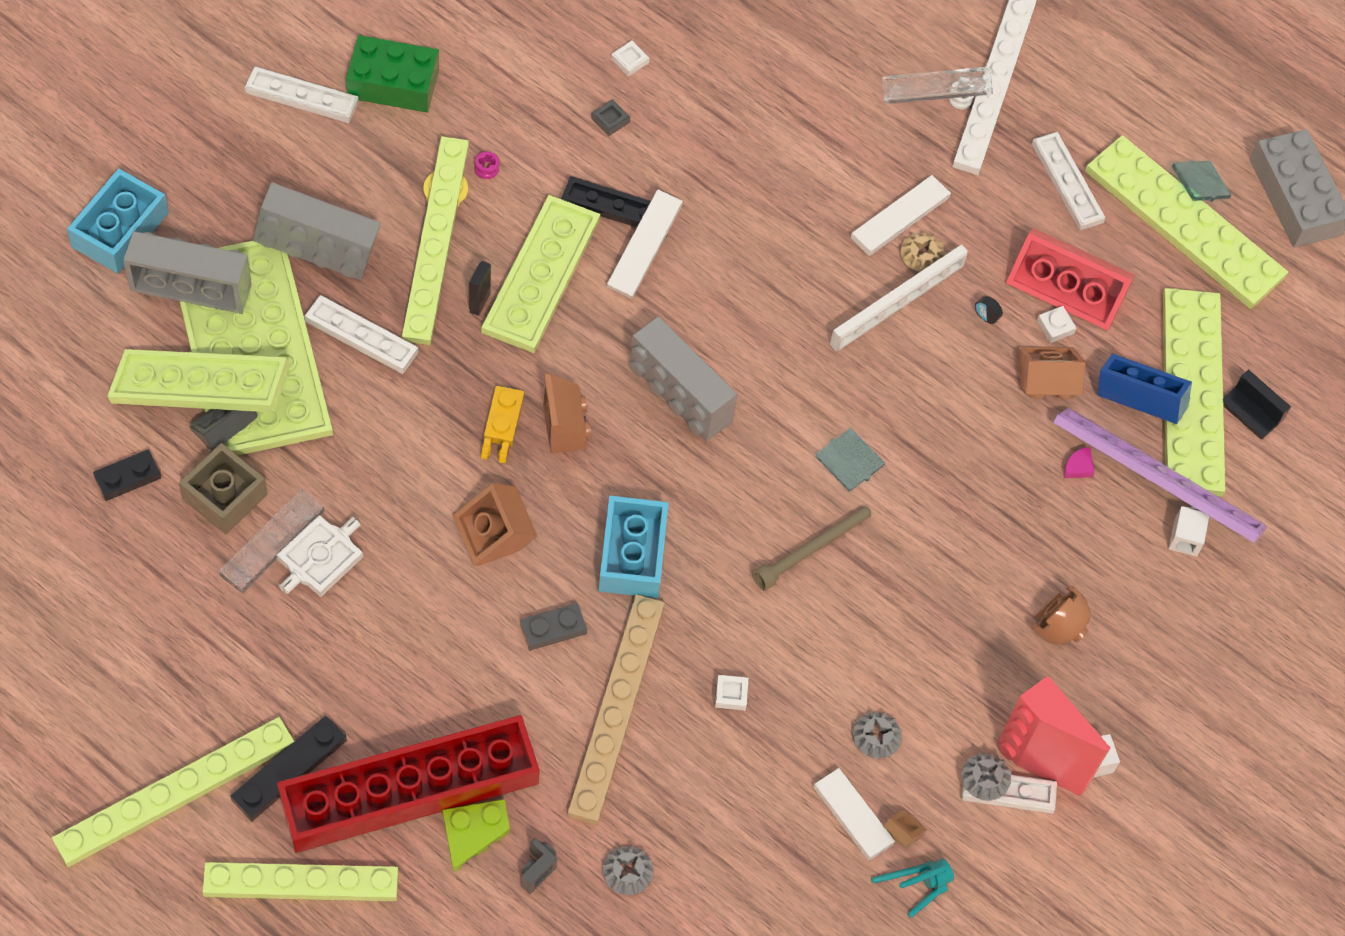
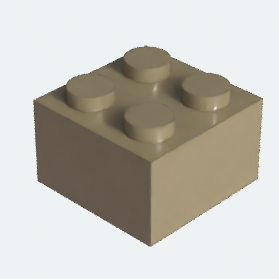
(223, 488)

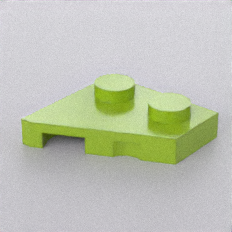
(473, 829)

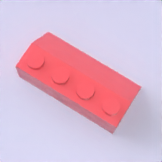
(1070, 278)

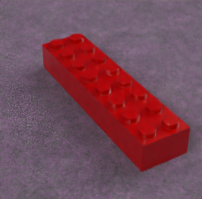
(408, 783)

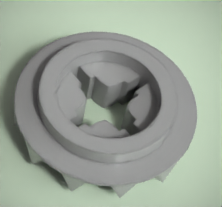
(870, 744)
(987, 789)
(630, 883)

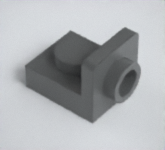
(537, 871)

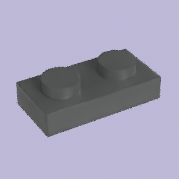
(553, 626)

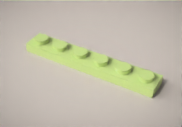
(300, 881)

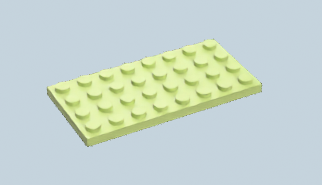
(268, 327)

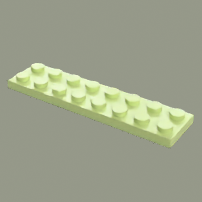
(1186, 223)
(1195, 353)

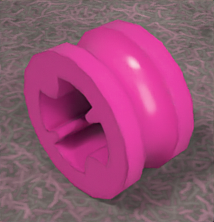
(486, 173)

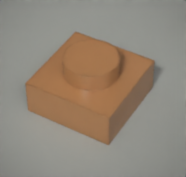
(904, 828)

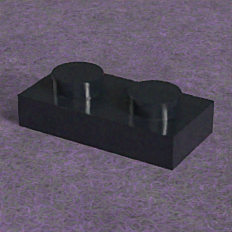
(127, 475)

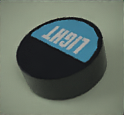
(988, 309)

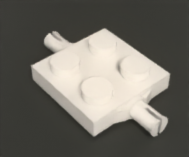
(320, 556)

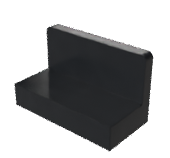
(1256, 405)

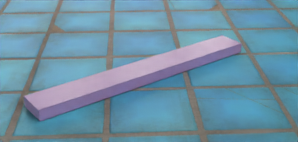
(1160, 474)

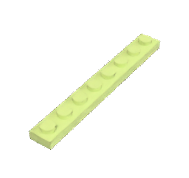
(435, 241)
(172, 792)

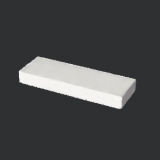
(1023, 793)
(854, 814)

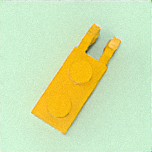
(502, 421)

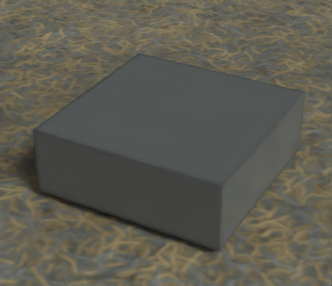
(610, 117)

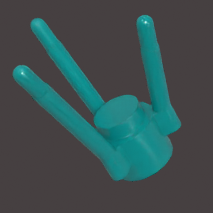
(933, 875)

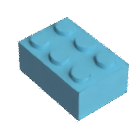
(111, 217)
(633, 546)

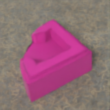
(1080, 464)

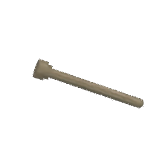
(766, 575)

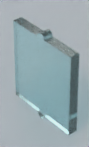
(1201, 180)
(850, 460)

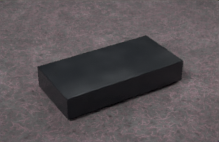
(479, 287)

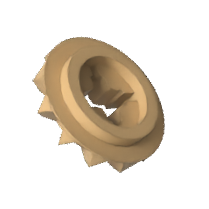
(910, 250)

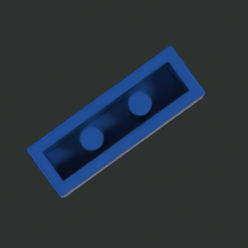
(1144, 388)

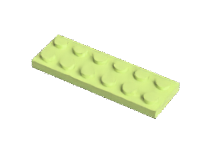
(541, 274)
(199, 380)

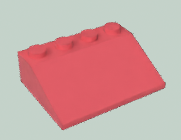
(1053, 738)

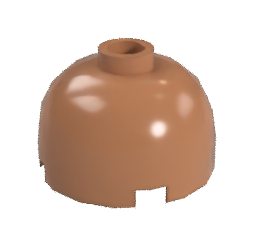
(1063, 618)

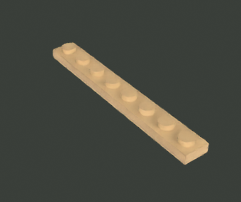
(616, 710)

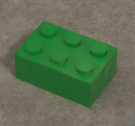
(393, 73)

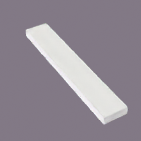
(898, 298)

